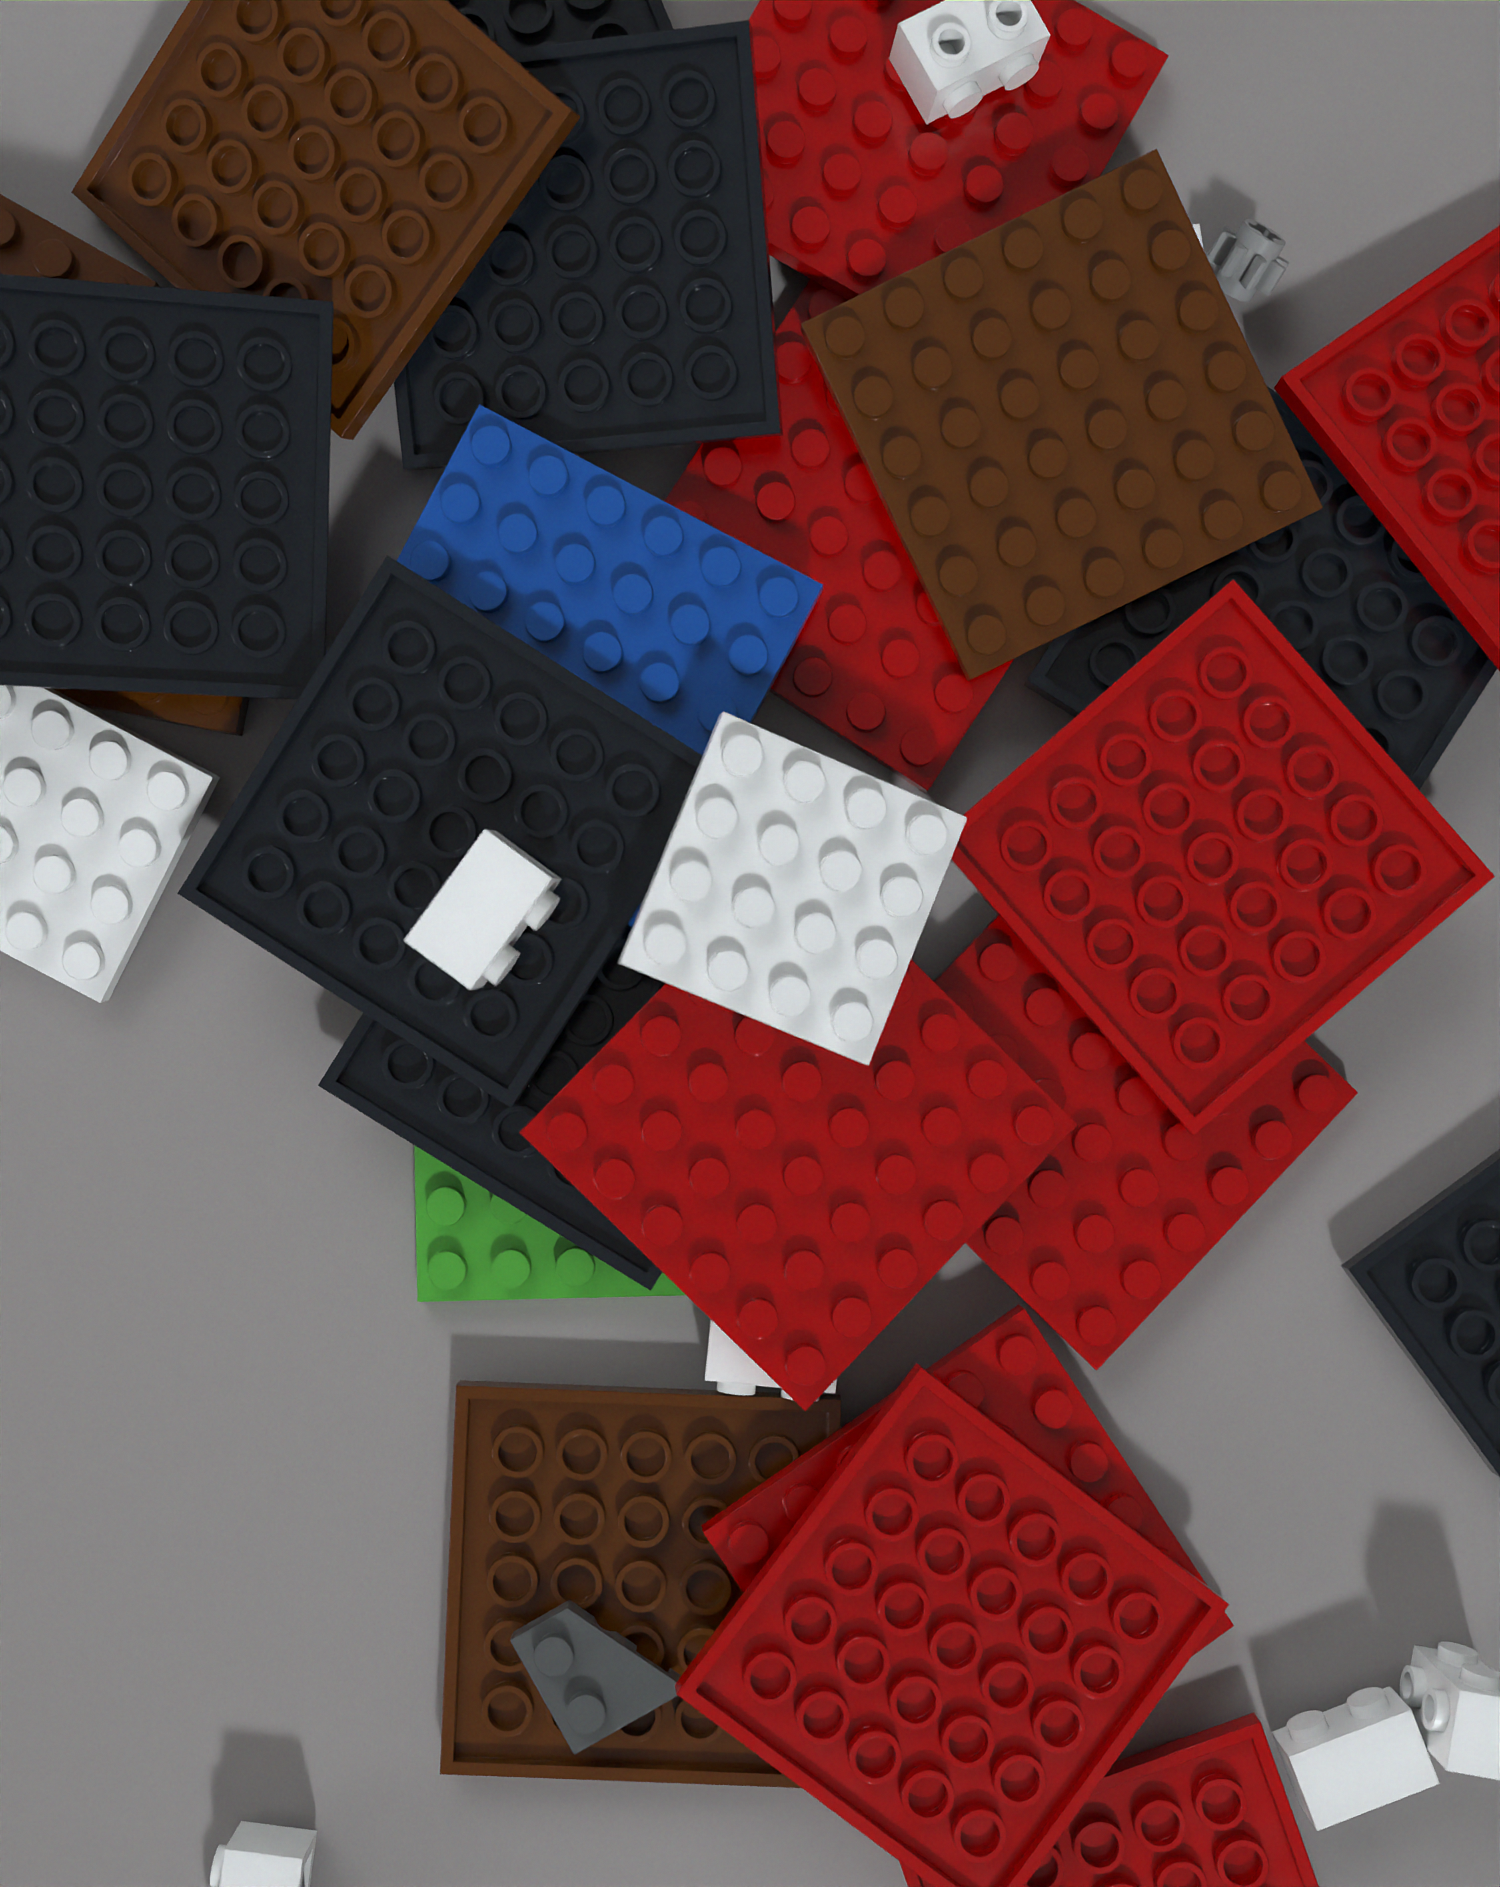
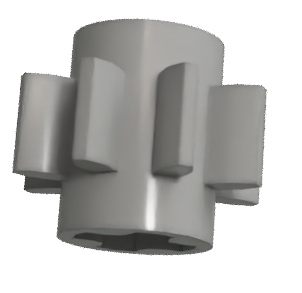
(1248, 260)

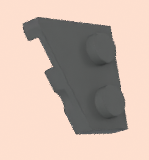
(589, 1674)

